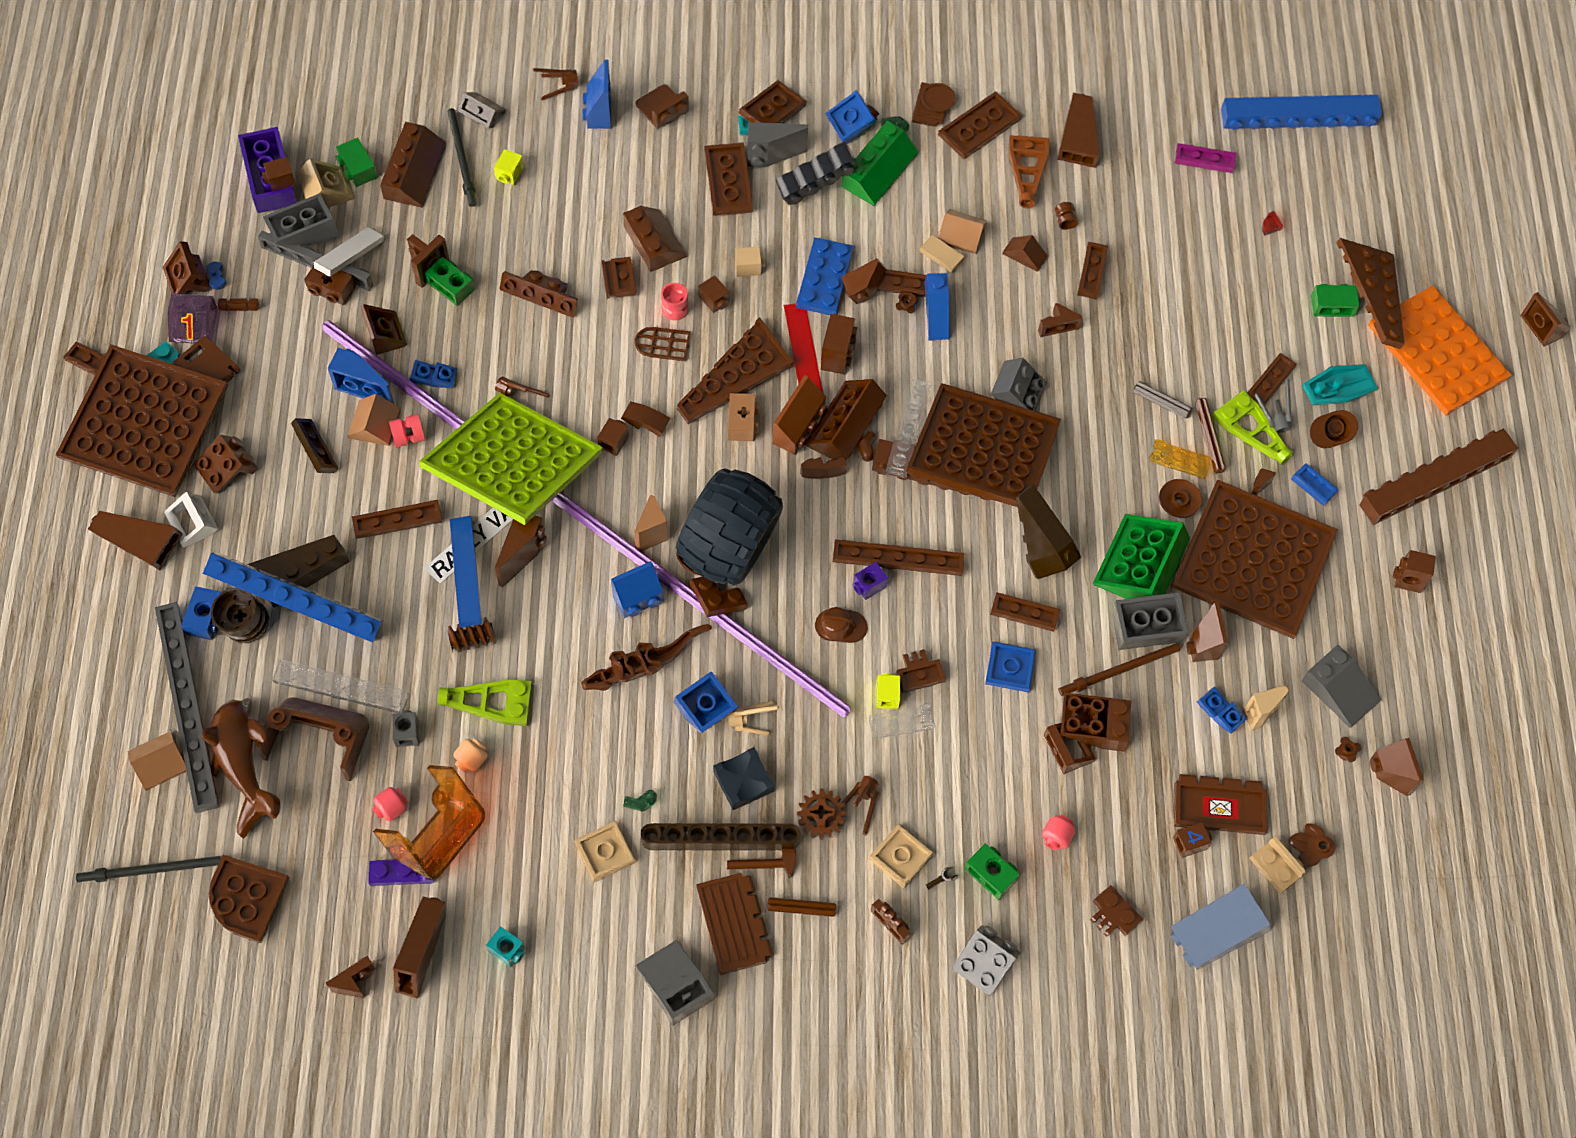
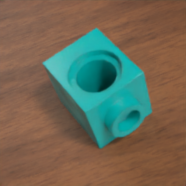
(504, 937)

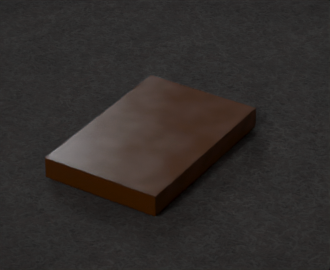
(773, 105)

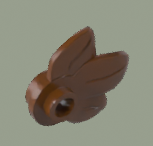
(1308, 845)

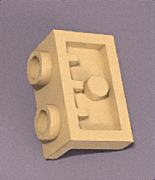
(1278, 864)

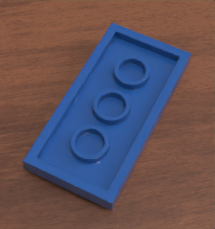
(823, 276)

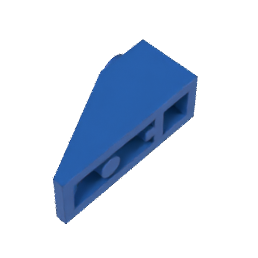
(937, 306)

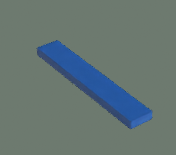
(465, 571)

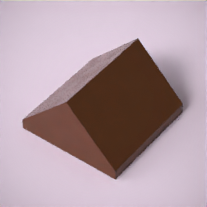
(383, 329)

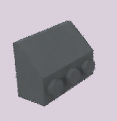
(1149, 621)

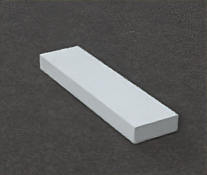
(348, 251)

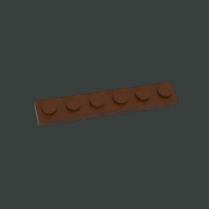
(898, 557)

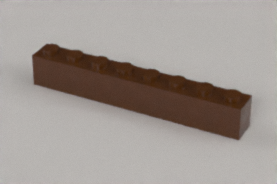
(1437, 476)

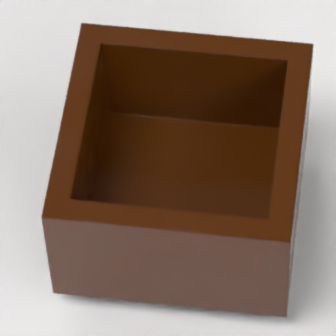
(838, 344)

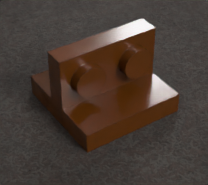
(425, 255)
(185, 271)

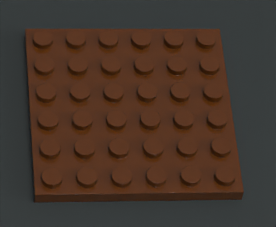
(142, 420)
(983, 445)
(1255, 559)

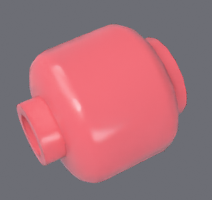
(390, 804)
(1058, 832)

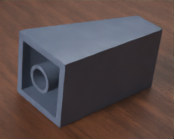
(1220, 927)

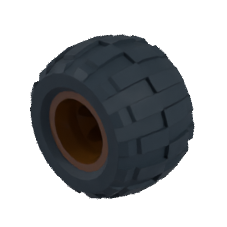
(729, 526)

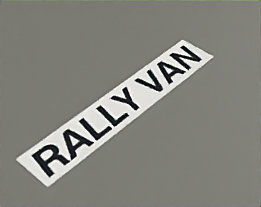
(483, 531)

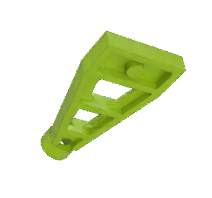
(1237, 409)
(517, 701)

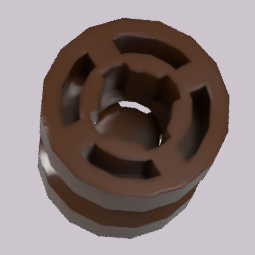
(1065, 213)

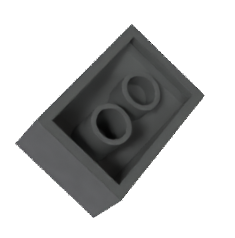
(775, 142)
(302, 223)
(1342, 686)

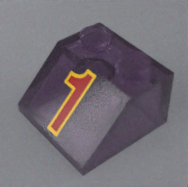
(191, 317)

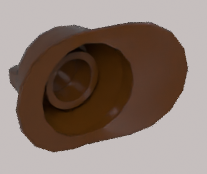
(1333, 429)
(841, 625)

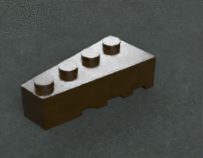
(305, 563)

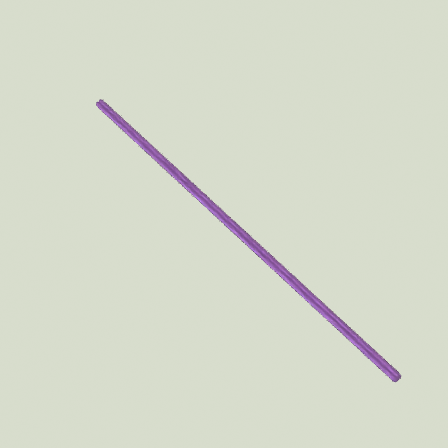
(603, 531)

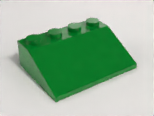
(1142, 557)

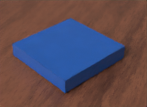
(850, 117)
(1010, 667)

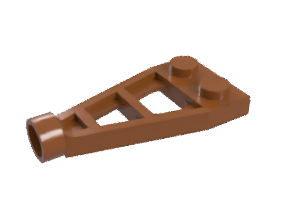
(1028, 147)

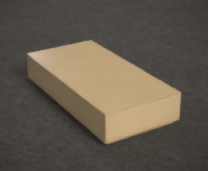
(941, 253)

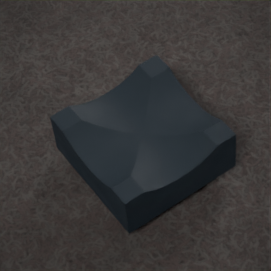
(743, 778)

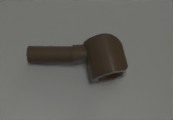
(943, 877)

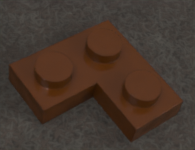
(715, 601)

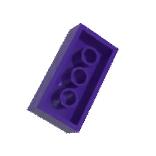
(261, 148)

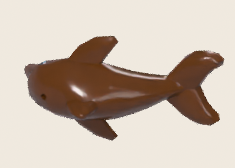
(232, 743)

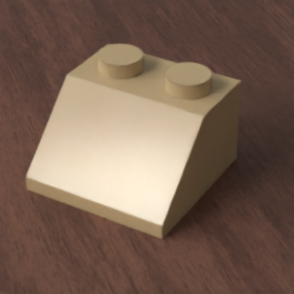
(325, 179)

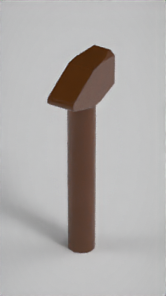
(787, 862)

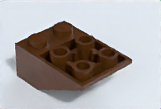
(1096, 721)

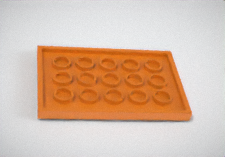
(1445, 352)

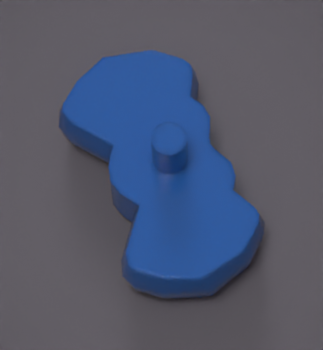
(215, 276)

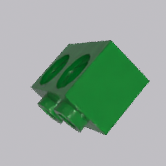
(447, 283)

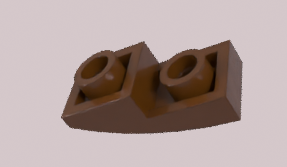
(647, 417)
(816, 469)

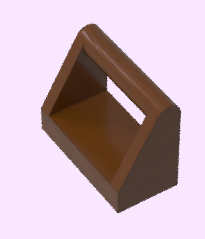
(1061, 752)

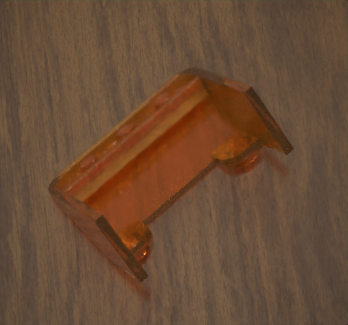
(446, 832)

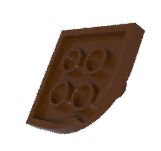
(245, 897)

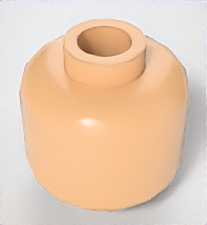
(470, 755)

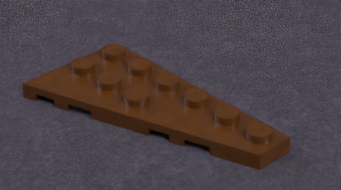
(1377, 283)

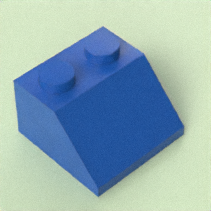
(637, 590)
(705, 703)

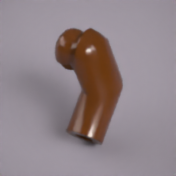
(865, 446)

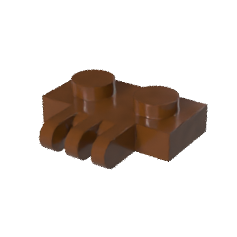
(920, 672)
(1115, 912)
(888, 918)

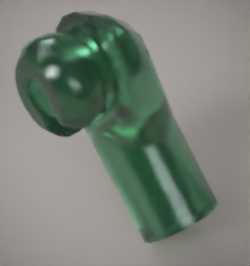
(898, 121)
(642, 803)

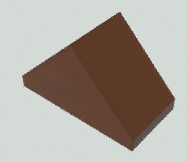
(1026, 251)

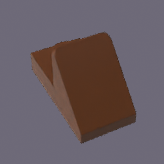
(1063, 321)
(346, 981)

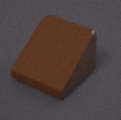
(1262, 480)

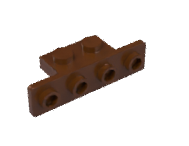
(540, 290)

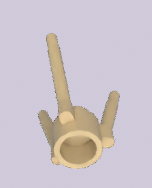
(739, 716)

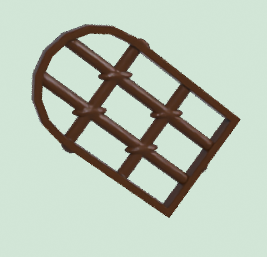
(670, 340)

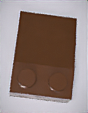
(519, 548)

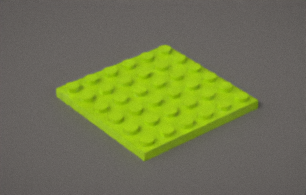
(511, 458)

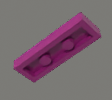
(1205, 158)

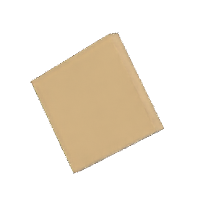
(604, 851)
(901, 856)

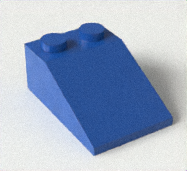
(598, 99)
(356, 377)

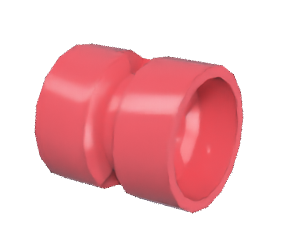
(674, 301)
(399, 433)

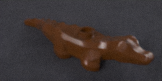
(640, 662)

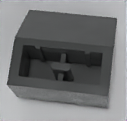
(1019, 384)

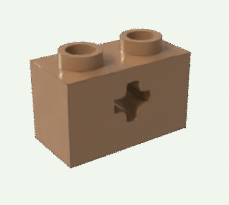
(742, 428)

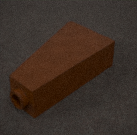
(1080, 138)
(141, 538)
(418, 947)

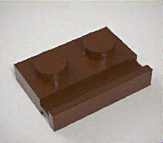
(618, 277)

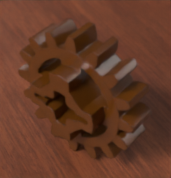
(831, 814)

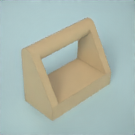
(1263, 705)

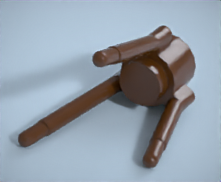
(568, 78)
(509, 387)
(865, 789)

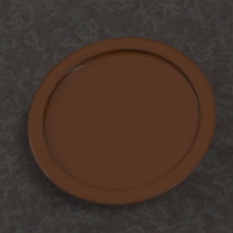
(938, 97)

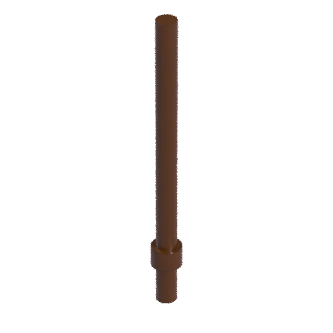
(1081, 683)

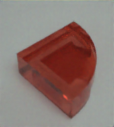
(1271, 224)

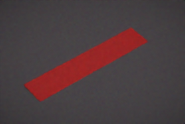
(802, 344)

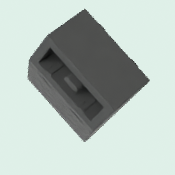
(675, 982)

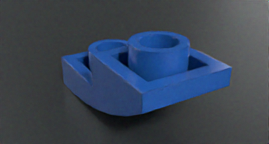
(432, 375)
(1221, 711)

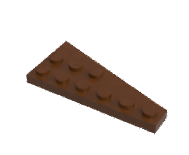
(742, 368)

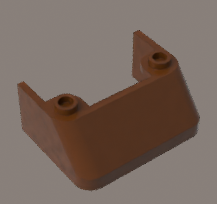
(347, 727)

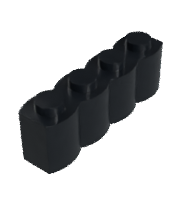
(819, 172)

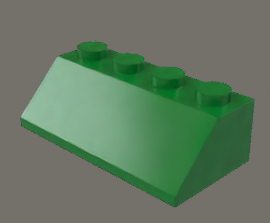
(880, 163)

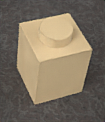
(748, 261)

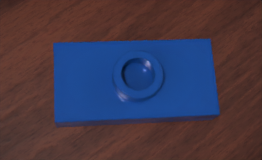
(1314, 484)

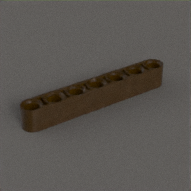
(710, 830)

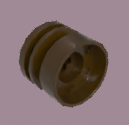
(239, 615)

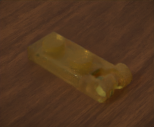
(1180, 459)

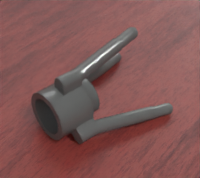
(1281, 420)

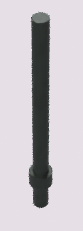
(468, 186)
(104, 874)

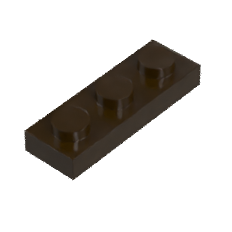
(314, 445)

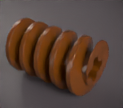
(471, 635)

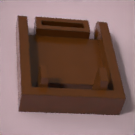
(210, 362)

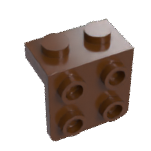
(663, 105)
(223, 462)

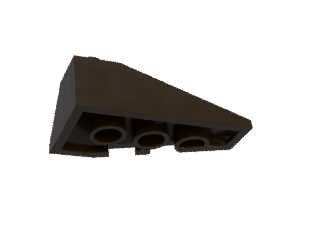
(1046, 539)

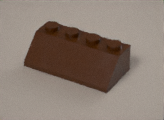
(412, 165)
(846, 418)

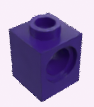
(873, 573)

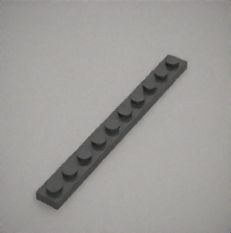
(186, 708)

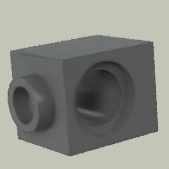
(409, 737)

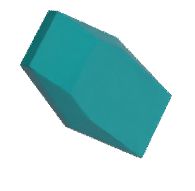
(1339, 385)

